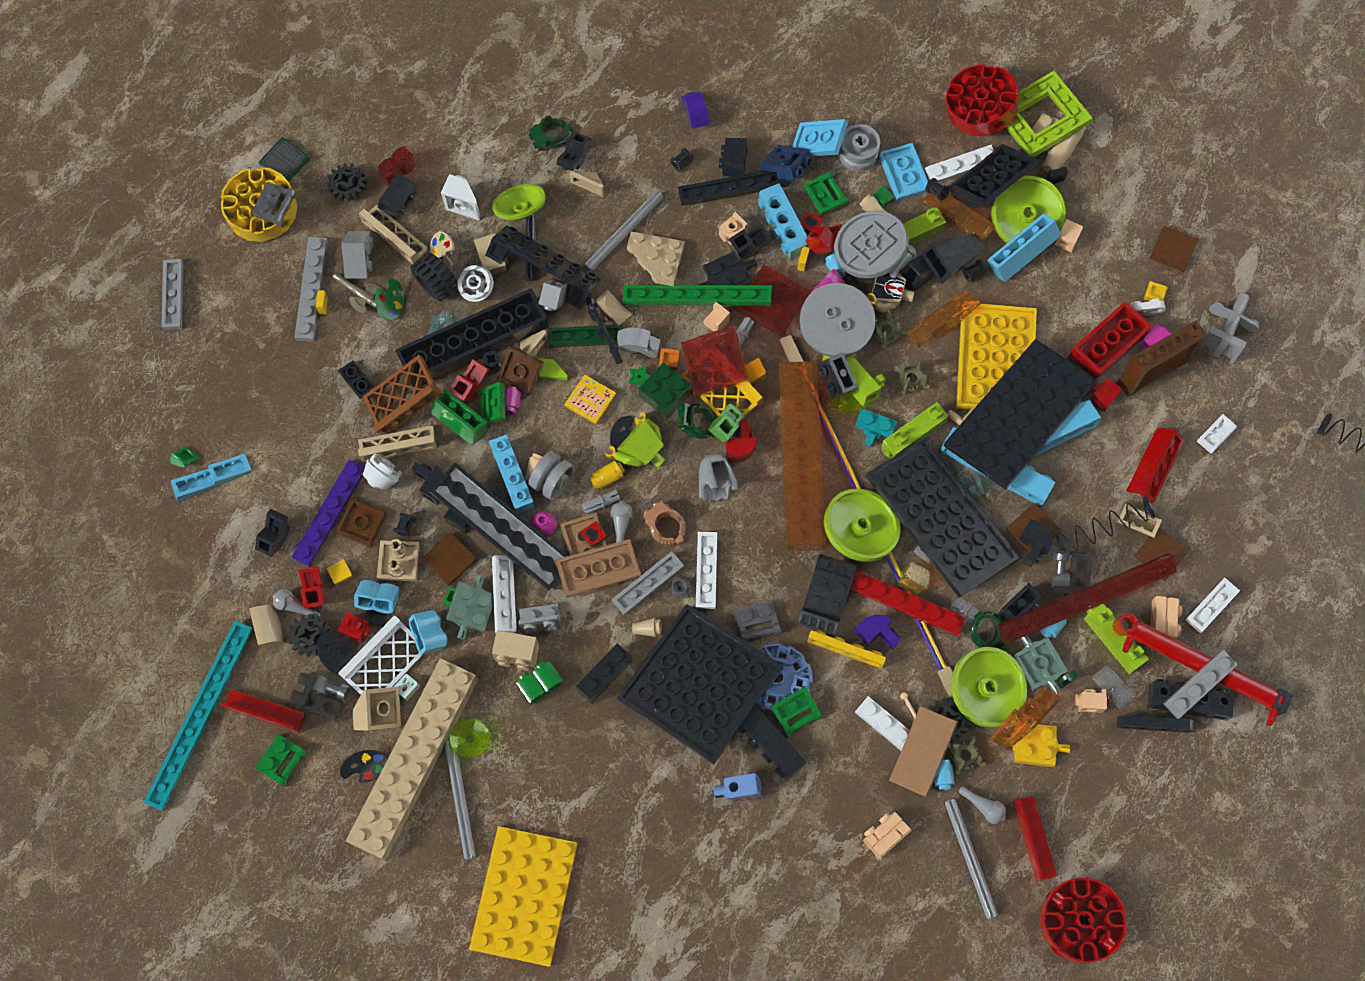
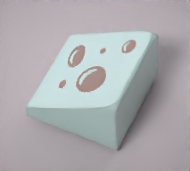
(407, 687)

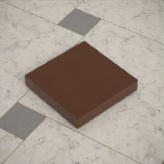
(1173, 248)
(520, 370)
(1035, 513)
(361, 523)
(1159, 546)
(449, 559)

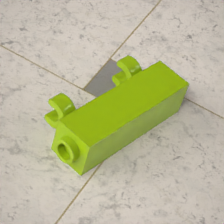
(925, 226)
(868, 388)
(915, 430)
(1101, 622)

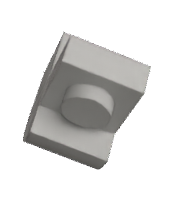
(637, 340)

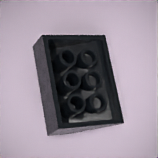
(992, 176)

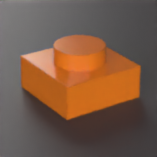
(669, 357)

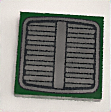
(284, 159)

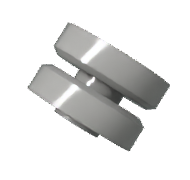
(859, 147)
(551, 475)

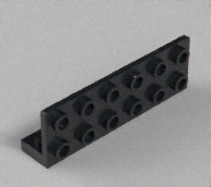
(540, 255)

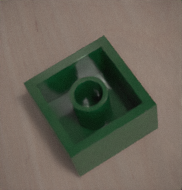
(665, 390)

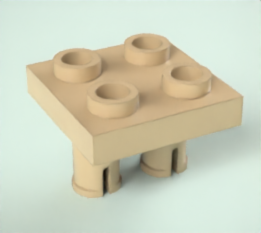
(398, 560)

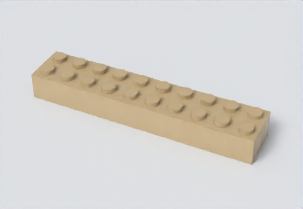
(412, 760)

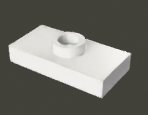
(1217, 433)

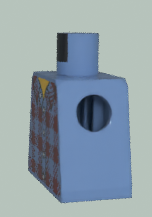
(748, 788)

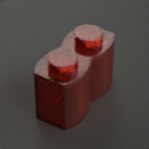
(400, 162)

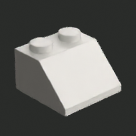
(459, 197)

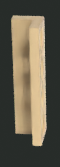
(392, 237)
(397, 447)

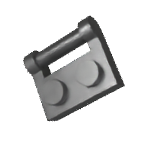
(269, 201)
(757, 615)

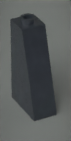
(952, 255)

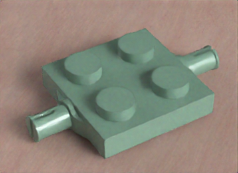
(471, 607)
(1040, 664)

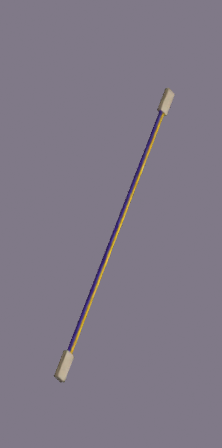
(945, 674)

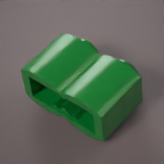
(539, 683)

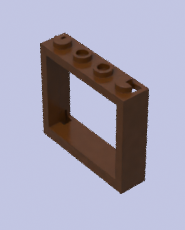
(1161, 358)

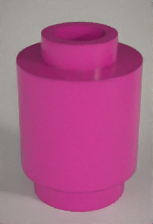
(512, 400)

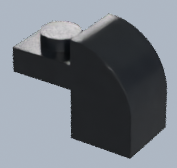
(575, 152)
(748, 243)
(431, 478)
(273, 534)
(1039, 539)

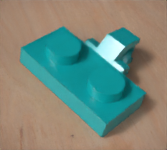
(874, 426)

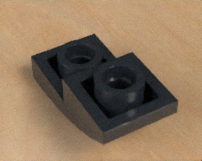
(356, 379)

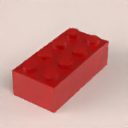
(1110, 341)

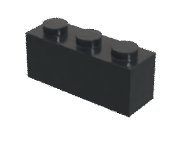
(604, 673)

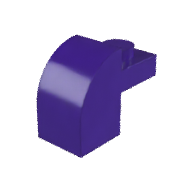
(695, 109)
(877, 626)

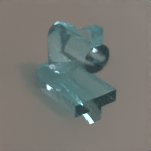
(436, 320)
(972, 489)

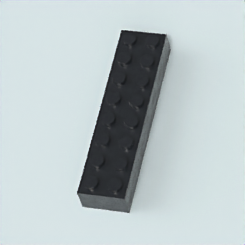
(475, 335)

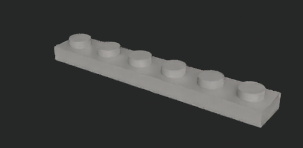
(311, 283)

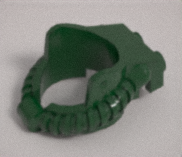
(540, 140)
(686, 422)
(996, 641)

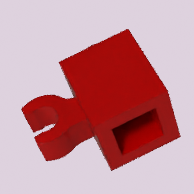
(1104, 394)
(355, 628)

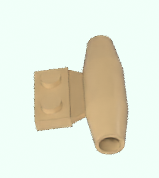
(1061, 151)

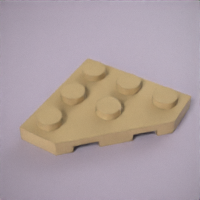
(657, 256)

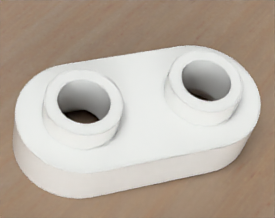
(1149, 308)

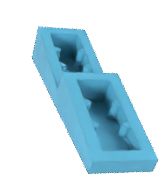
(215, 475)

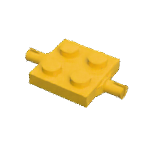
(1039, 747)

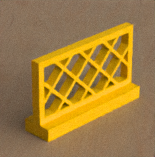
(745, 388)

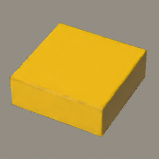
(803, 258)
(1155, 291)
(321, 302)
(339, 572)

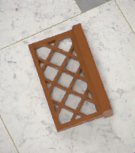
(407, 409)

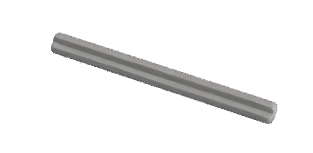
(624, 230)
(460, 802)
(971, 859)

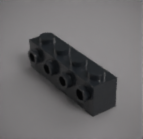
(1214, 704)

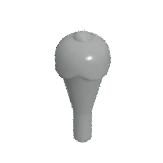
(910, 255)
(621, 515)
(287, 601)
(992, 810)

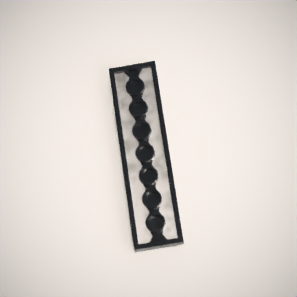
(499, 525)

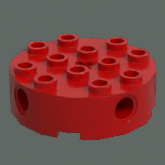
(982, 100)
(1103, 926)

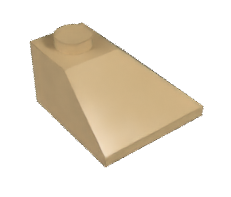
(377, 709)

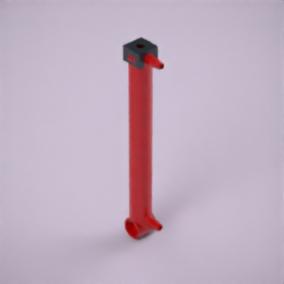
(1274, 700)

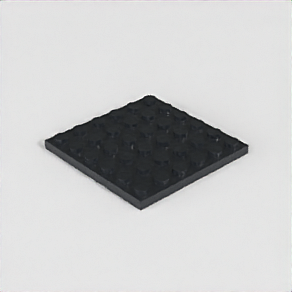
(700, 683)

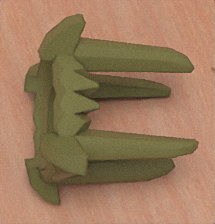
(893, 336)
(905, 383)
(961, 764)

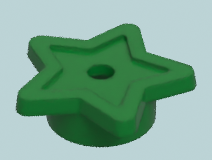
(634, 376)

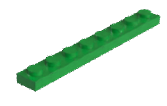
(697, 294)

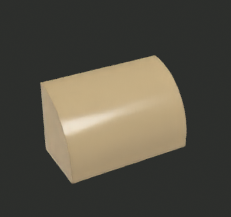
(1137, 523)
(267, 626)

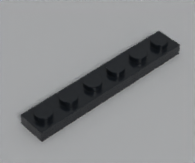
(728, 187)

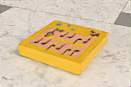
(590, 399)

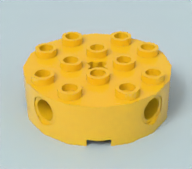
(240, 198)

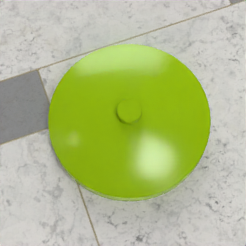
(1024, 204)
(861, 525)
(988, 686)

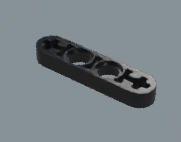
(1156, 724)

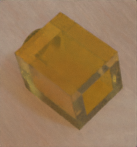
(914, 578)

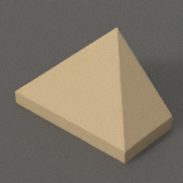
(588, 181)
(613, 308)
(534, 343)

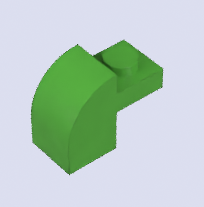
(726, 423)

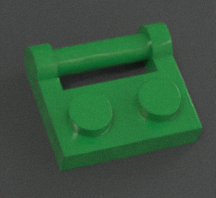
(821, 196)
(492, 403)
(792, 706)
(275, 758)

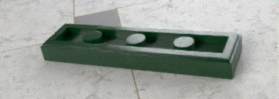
(580, 336)

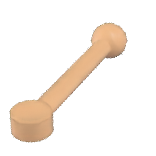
(904, 696)

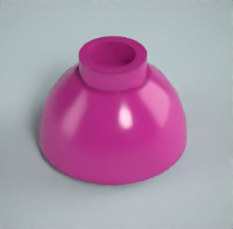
(544, 523)

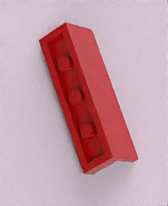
(1156, 463)
(264, 711)
(1034, 838)

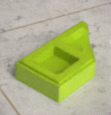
(552, 370)

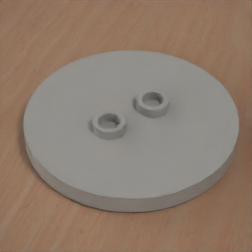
(871, 244)
(837, 320)

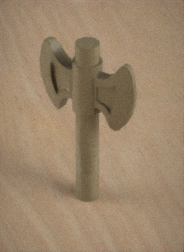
(363, 296)

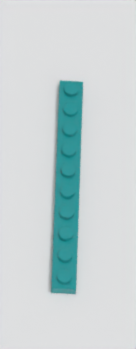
(198, 716)

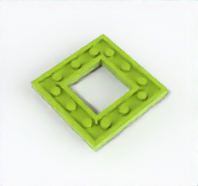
(1075, 115)

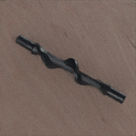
(602, 331)

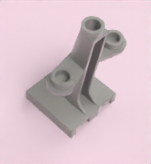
(1223, 341)

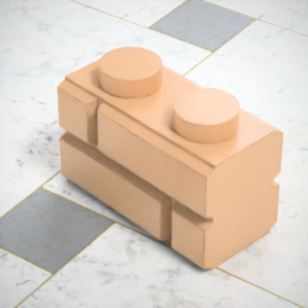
(1165, 615)
(886, 835)

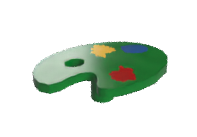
(387, 304)

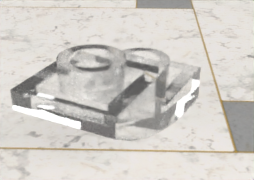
(1115, 688)

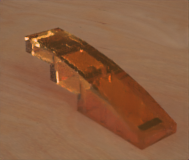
(962, 215)
(943, 317)
(1025, 719)

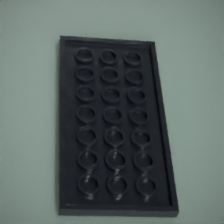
(1020, 414)
(942, 517)

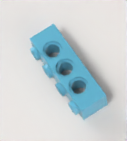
(776, 197)
(512, 474)

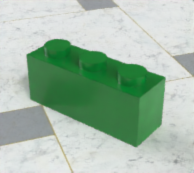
(459, 417)

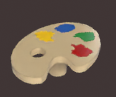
(442, 246)

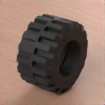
(434, 276)

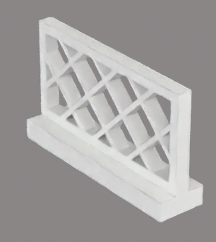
(371, 648)

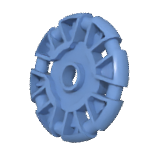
(790, 676)

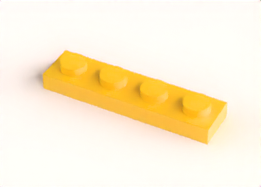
(853, 651)

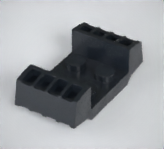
(827, 594)

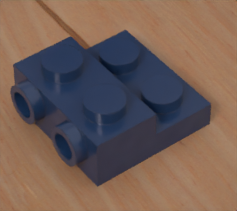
(787, 162)

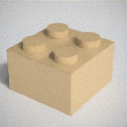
(515, 650)

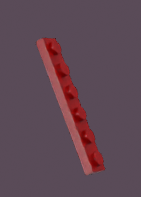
(907, 603)

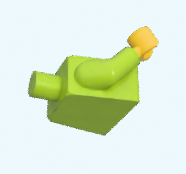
(640, 445)

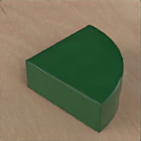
(1068, 678)

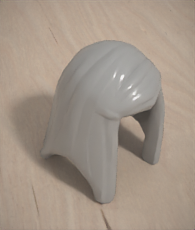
(715, 478)

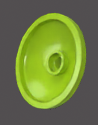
(519, 202)

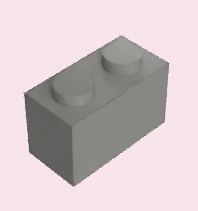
(554, 294)

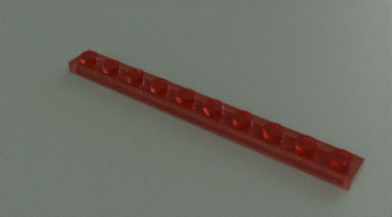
(1087, 598)

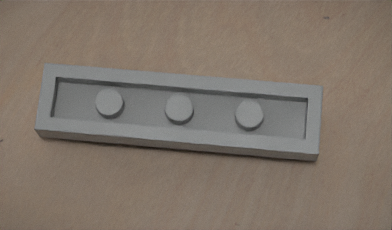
(172, 294)
(647, 583)
(1200, 684)

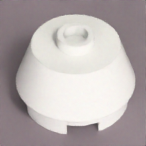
(475, 283)
(380, 473)

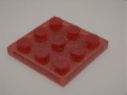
(785, 301)
(715, 361)

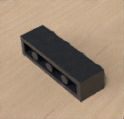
(772, 744)

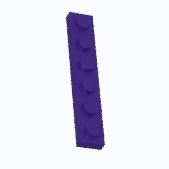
(328, 513)

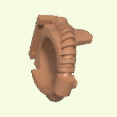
(658, 512)

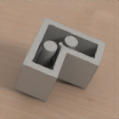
(355, 251)

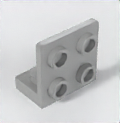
(539, 619)

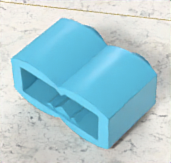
(376, 596)
(427, 632)

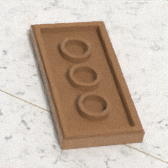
(575, 541)
(598, 568)
(923, 751)

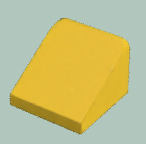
(755, 371)

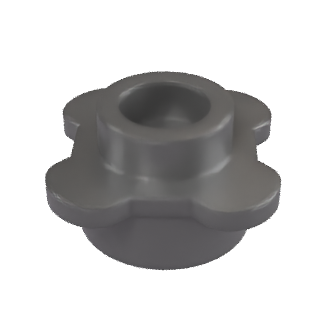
(685, 585)

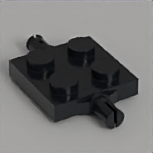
(728, 270)

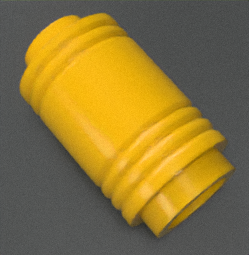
(607, 475)

